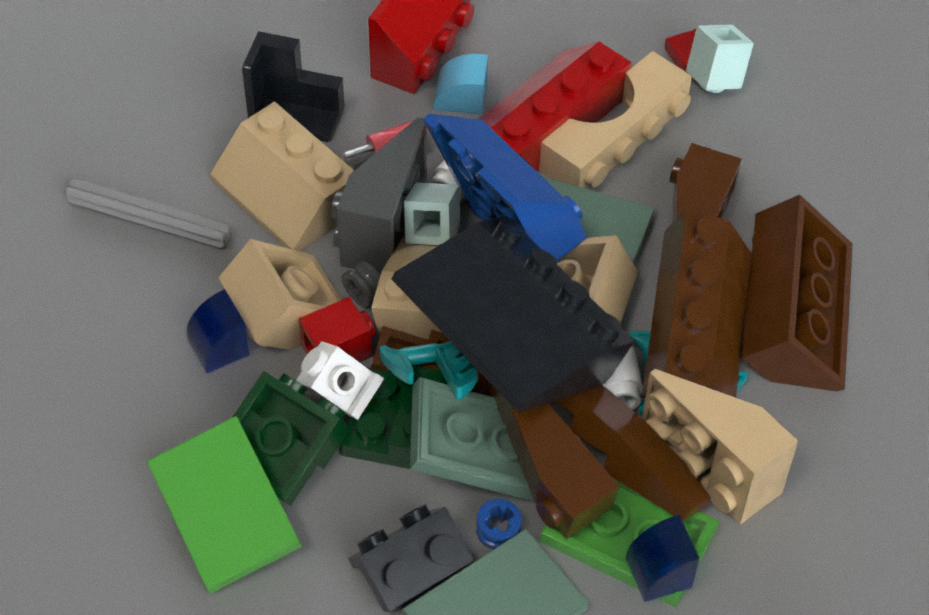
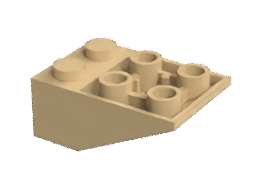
(724, 441)

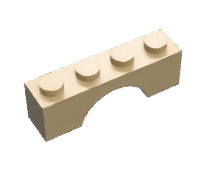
(587, 151)

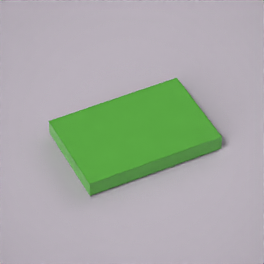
(223, 504)
(608, 537)

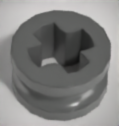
(361, 283)

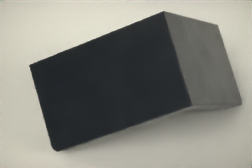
(276, 74)

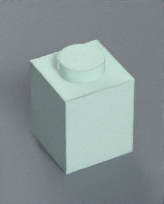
(719, 57)
(432, 213)

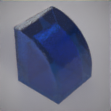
(217, 332)
(663, 559)

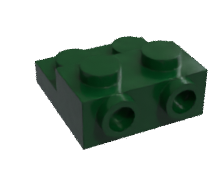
(385, 425)
(290, 432)

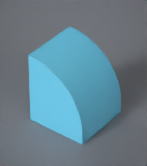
(462, 84)

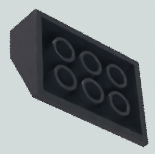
(515, 314)

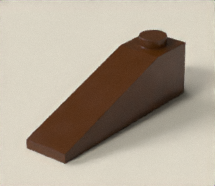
(704, 181)
(558, 467)

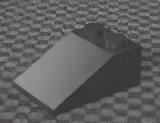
(373, 199)

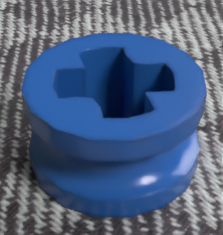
(503, 511)

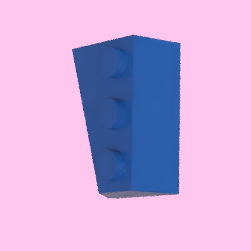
(503, 184)

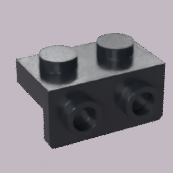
(412, 556)

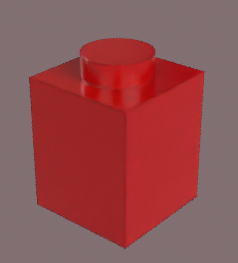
(340, 326)

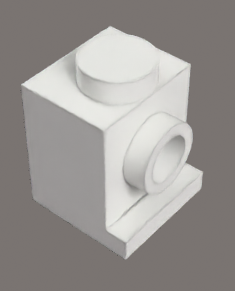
(349, 391)

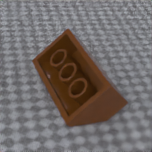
(798, 297)
(700, 303)

